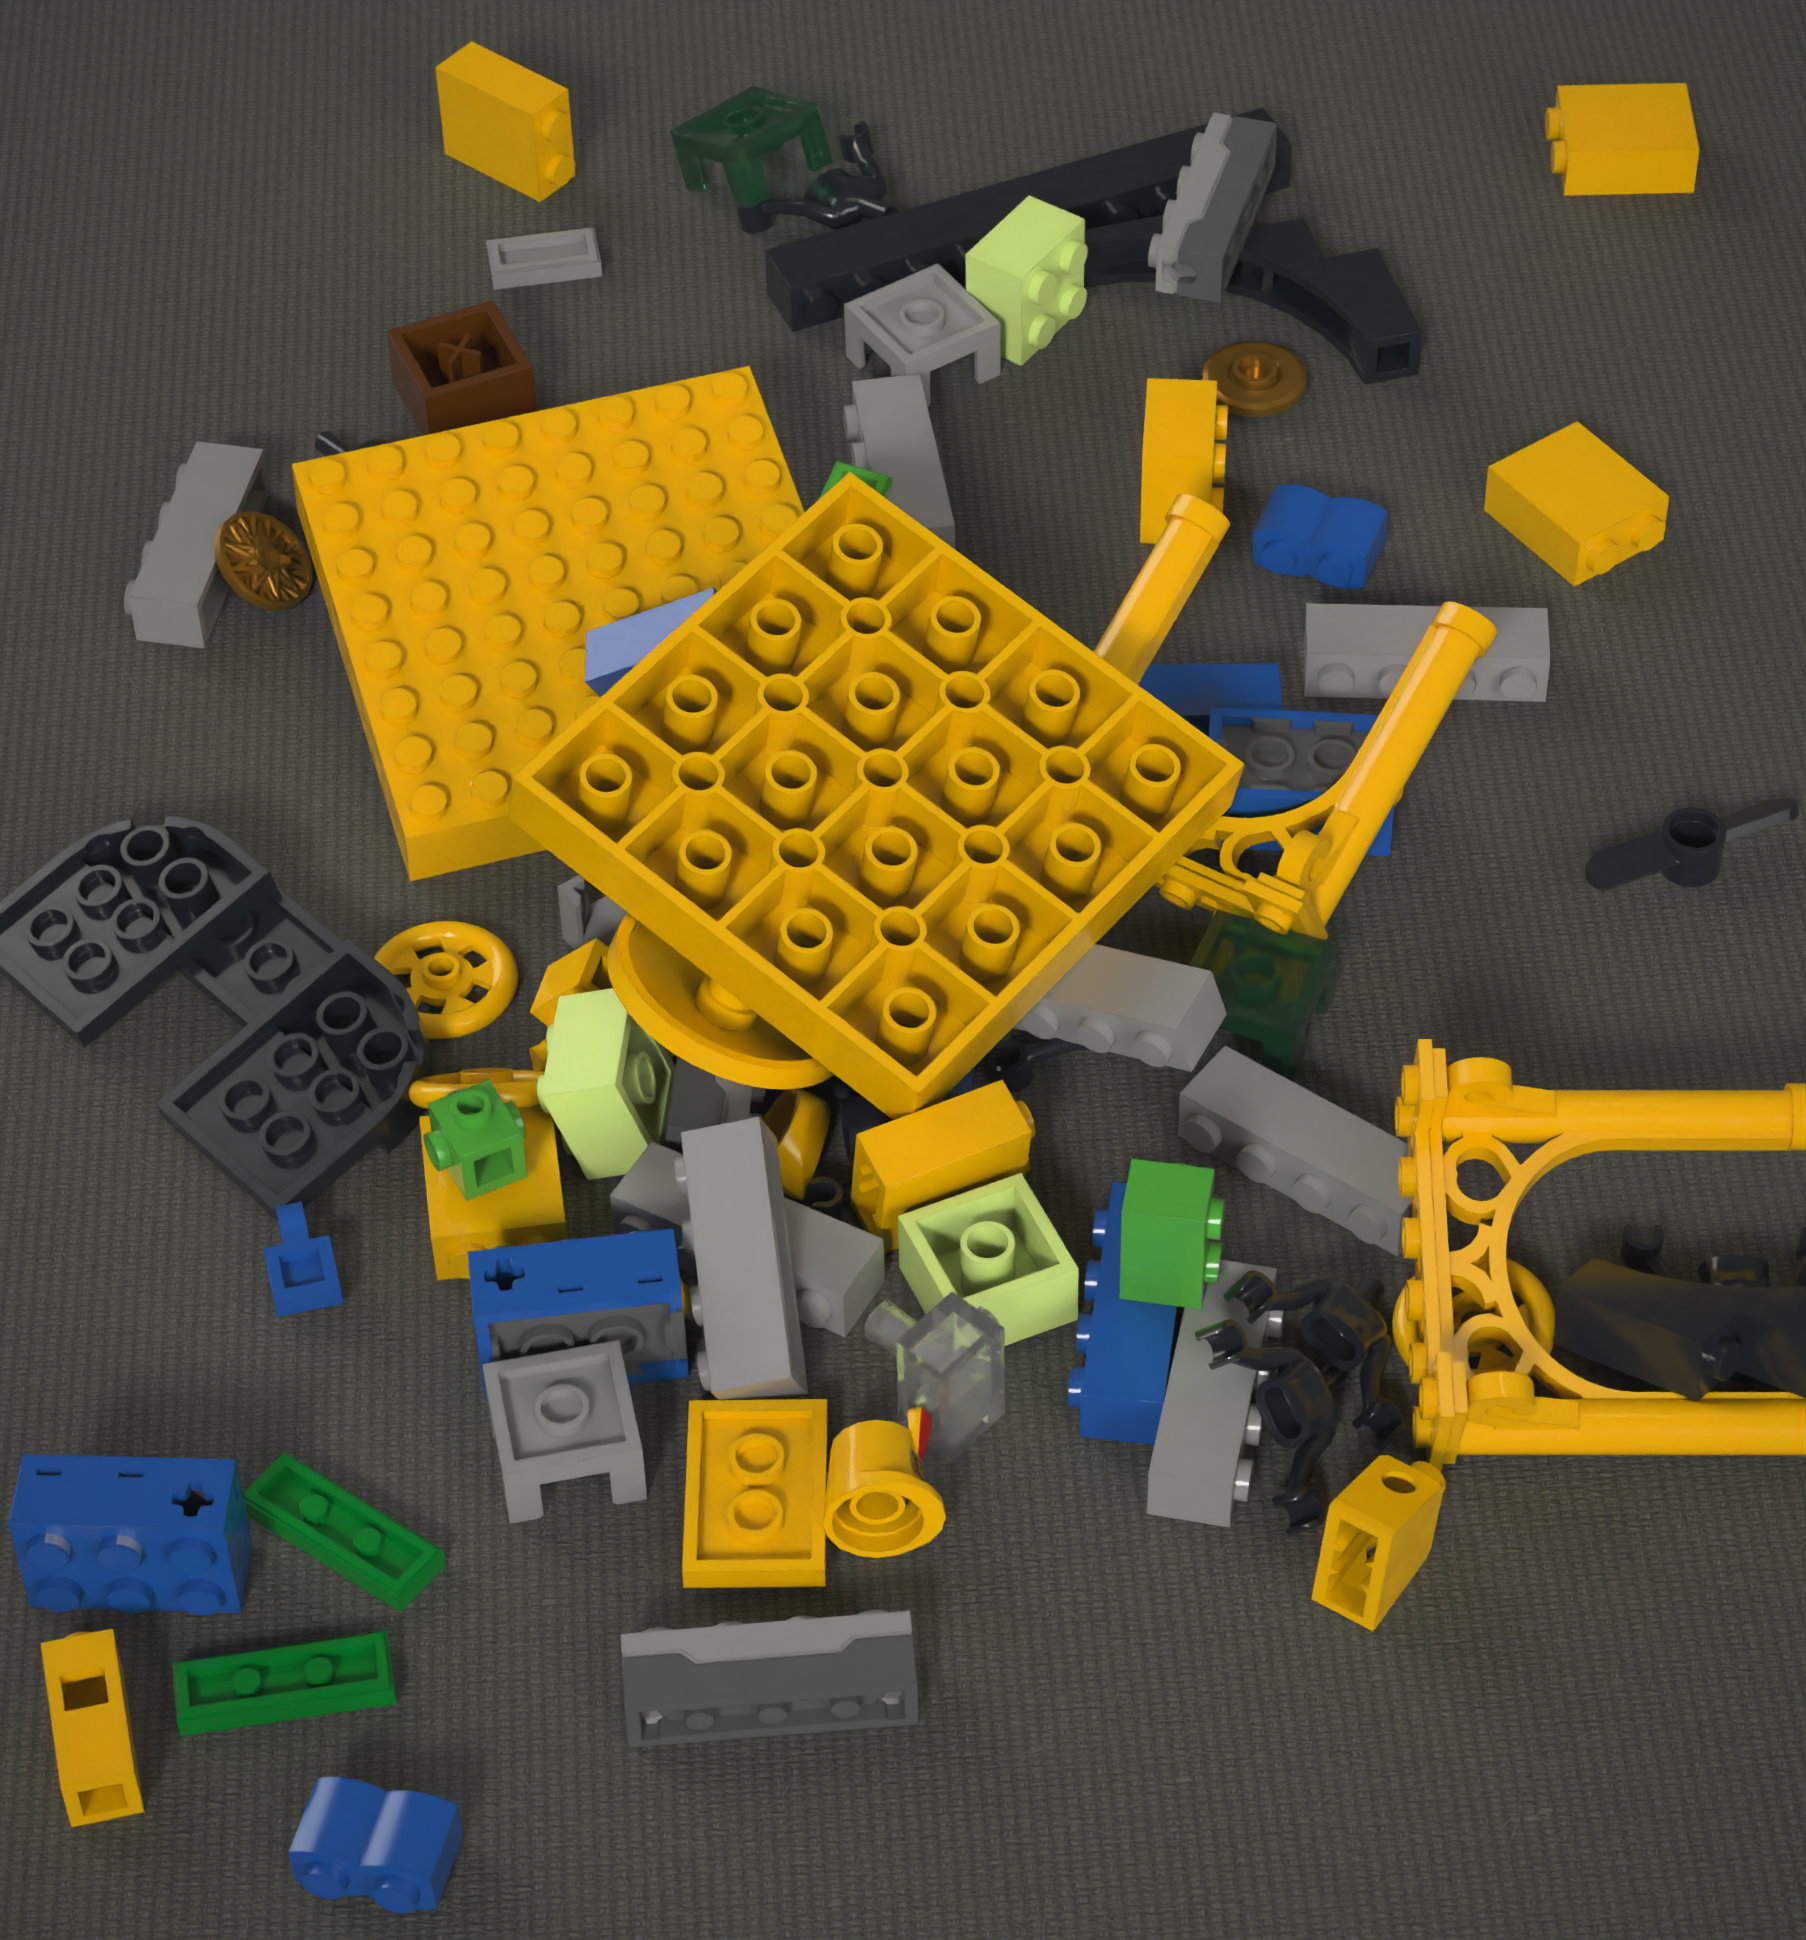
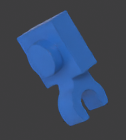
(302, 1268)

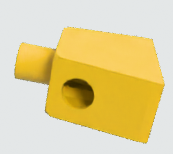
(1386, 1508)

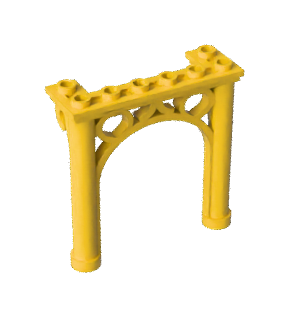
(1313, 866)
(1497, 1411)

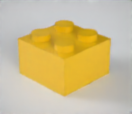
(1180, 449)

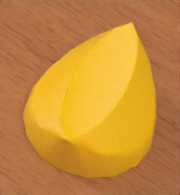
(800, 1127)

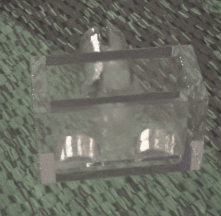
(949, 1365)

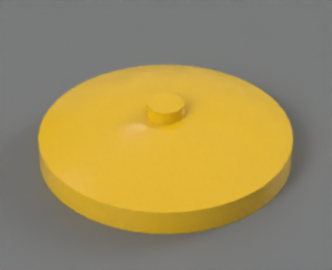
(700, 1017)

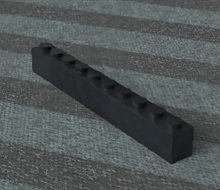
(823, 272)

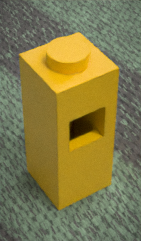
(92, 1727)

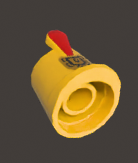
(880, 1490)

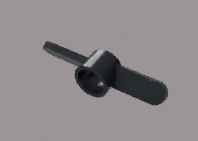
(1668, 849)

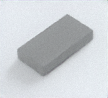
(544, 258)

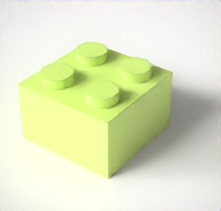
(1030, 275)
(604, 1083)
(993, 1253)

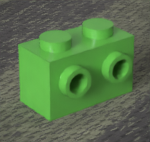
(1169, 1234)

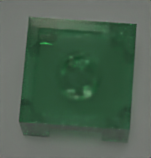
(741, 133)
(1268, 984)

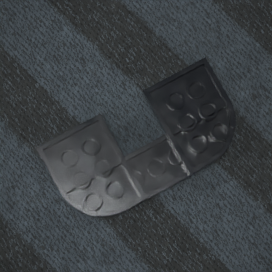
(322, 1021)

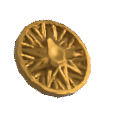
(1256, 378)
(263, 561)

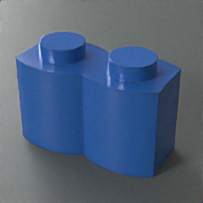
(1320, 536)
(376, 1844)

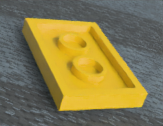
(755, 1494)

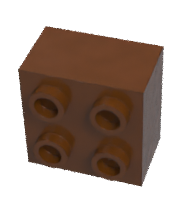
(461, 369)

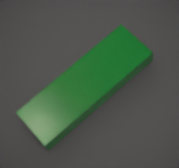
(343, 1532)
(283, 1683)

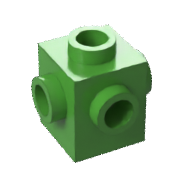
(477, 1139)

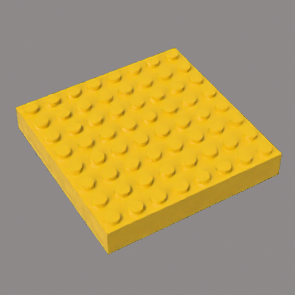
(489, 553)
(875, 797)

